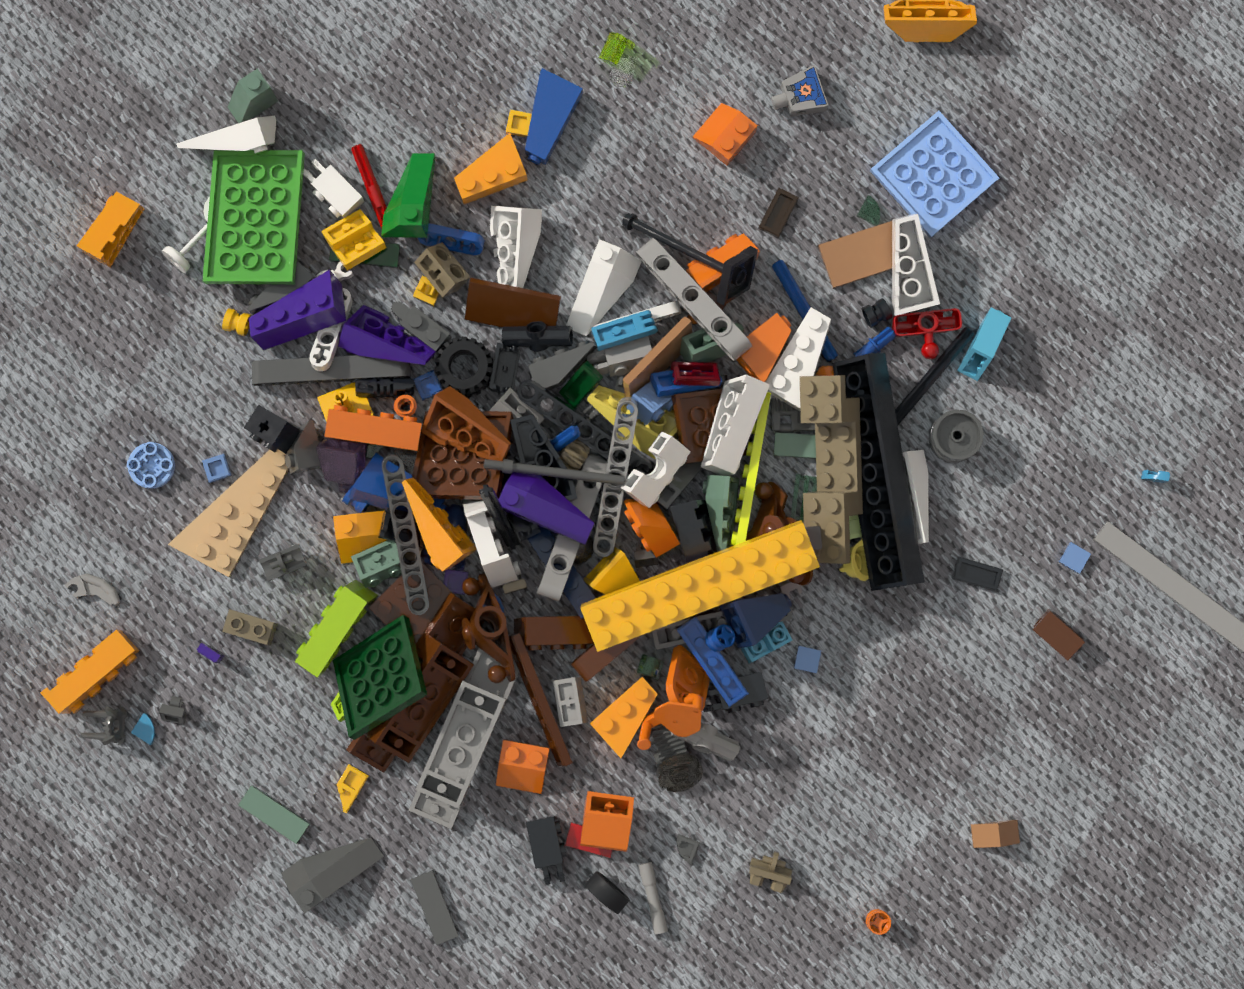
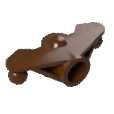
(772, 517)
(475, 635)

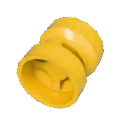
(235, 321)

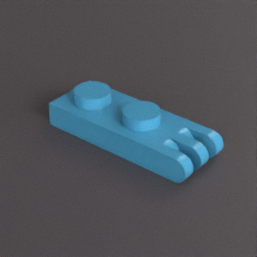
(624, 330)

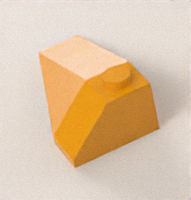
(442, 540)

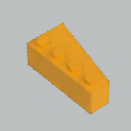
(91, 673)

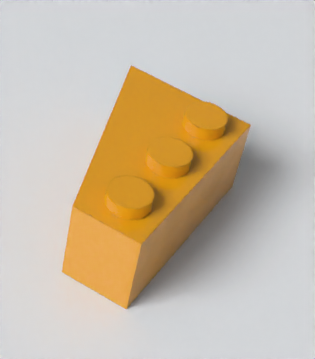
(491, 172)
(111, 229)
(624, 716)

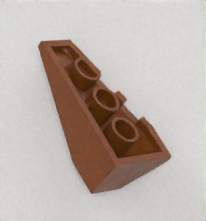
(461, 424)

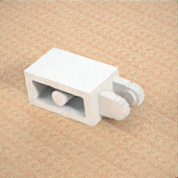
(334, 190)

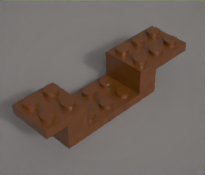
(442, 672)

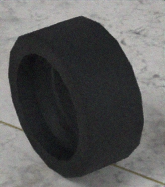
(607, 892)

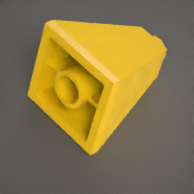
(612, 573)

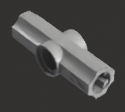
(710, 741)

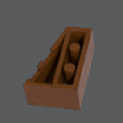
(553, 632)

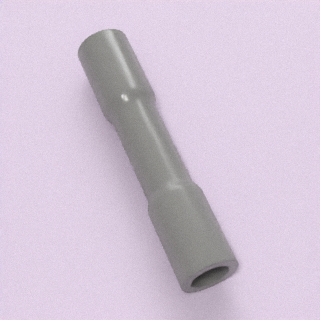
(656, 912)

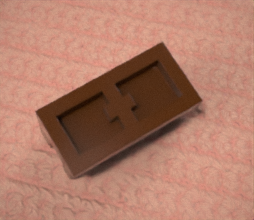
(1058, 634)

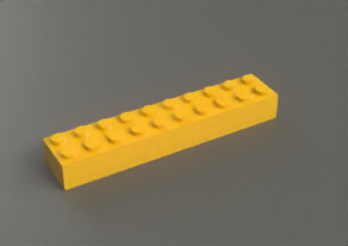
(699, 585)

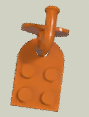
(687, 695)

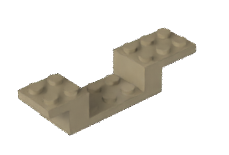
(837, 463)

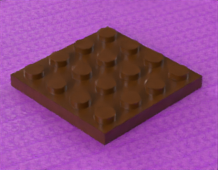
(455, 473)

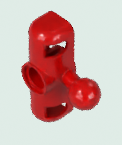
(939, 324)

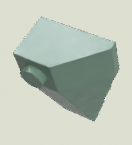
(721, 504)

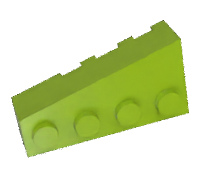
(335, 627)

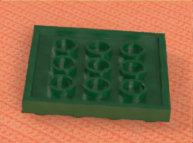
(379, 677)

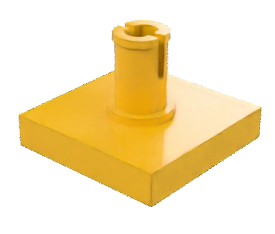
(345, 397)

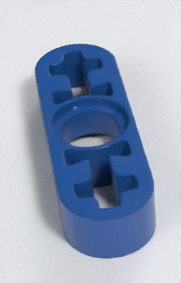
(459, 235)

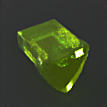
(615, 47)

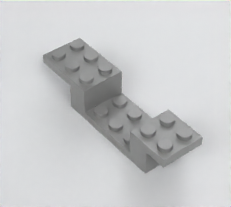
(461, 743)

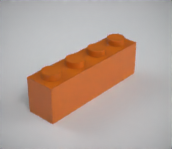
(373, 429)

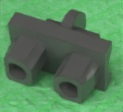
(283, 562)

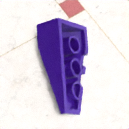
(371, 335)

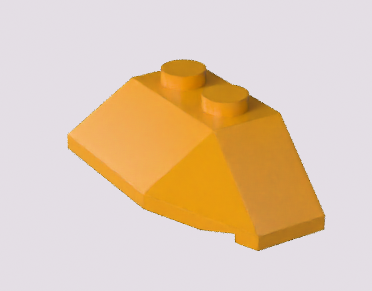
(929, 19)

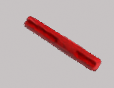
(372, 187)

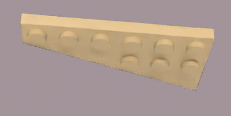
(229, 523)

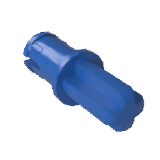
(877, 343)

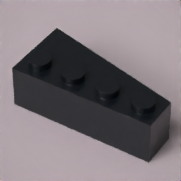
(694, 529)

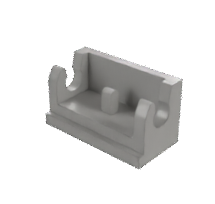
(570, 701)

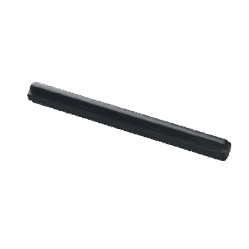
(933, 374)
(499, 516)

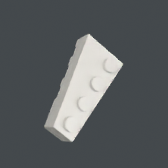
(911, 270)
(799, 358)
(733, 424)

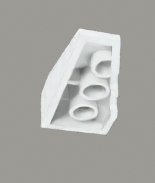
(244, 136)
(517, 238)
(605, 281)
(917, 481)

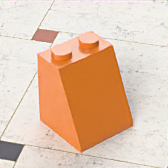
(766, 347)

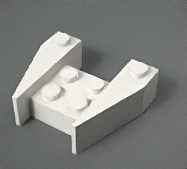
(497, 568)

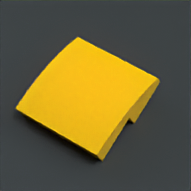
(353, 239)

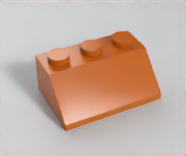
(708, 277)

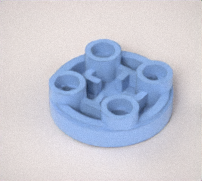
(150, 465)

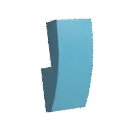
(773, 640)

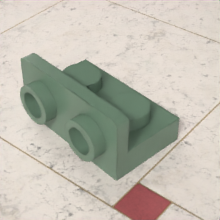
(377, 563)

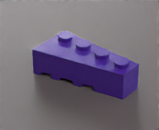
(300, 312)

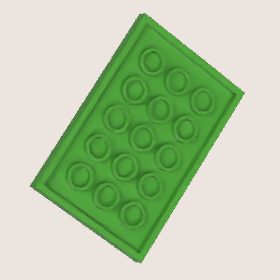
(253, 217)

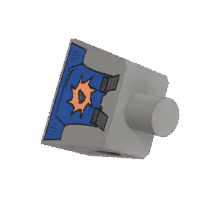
(801, 94)

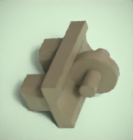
(771, 869)

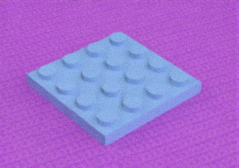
(934, 173)

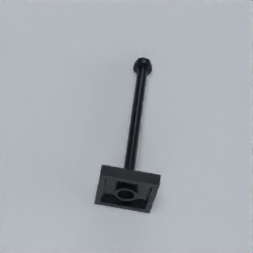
(736, 271)

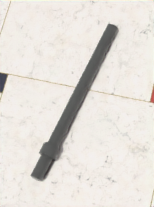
(507, 466)

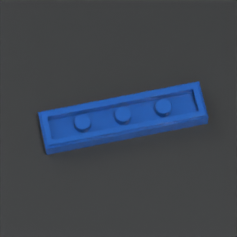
(712, 662)

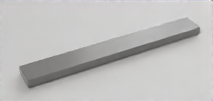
(1171, 584)

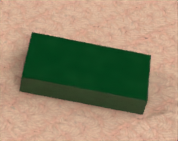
(581, 384)

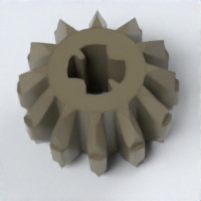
(574, 454)

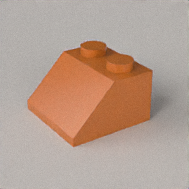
(725, 133)
(522, 766)

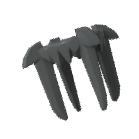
(117, 716)

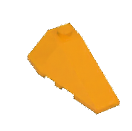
(357, 533)

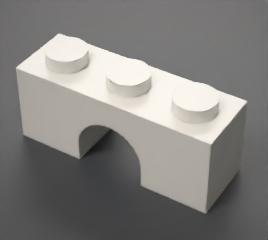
(669, 457)

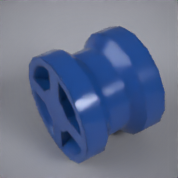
(721, 632)

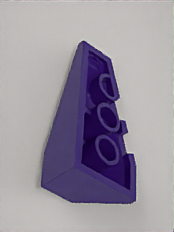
(541, 504)

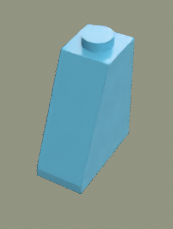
(984, 344)

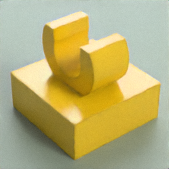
(426, 292)

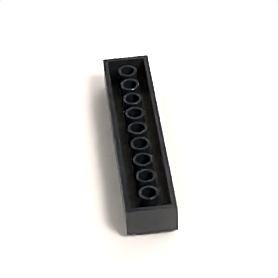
(887, 510)

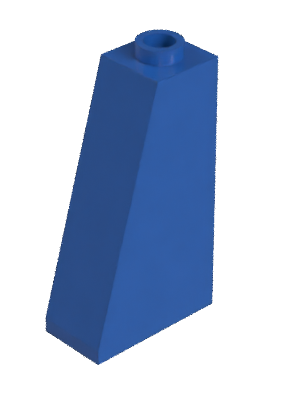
(551, 112)
(371, 486)

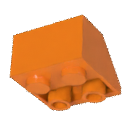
(652, 526)
(607, 821)

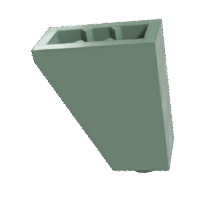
(251, 97)

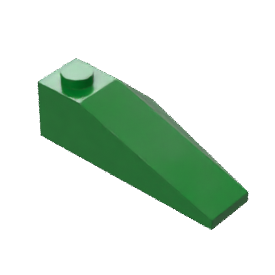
(410, 205)

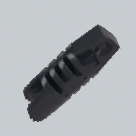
(384, 387)

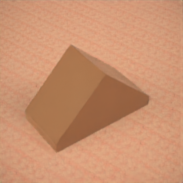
(995, 834)

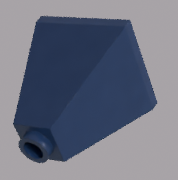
(755, 617)

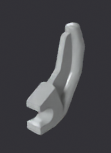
(93, 585)

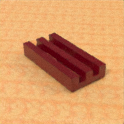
(695, 377)

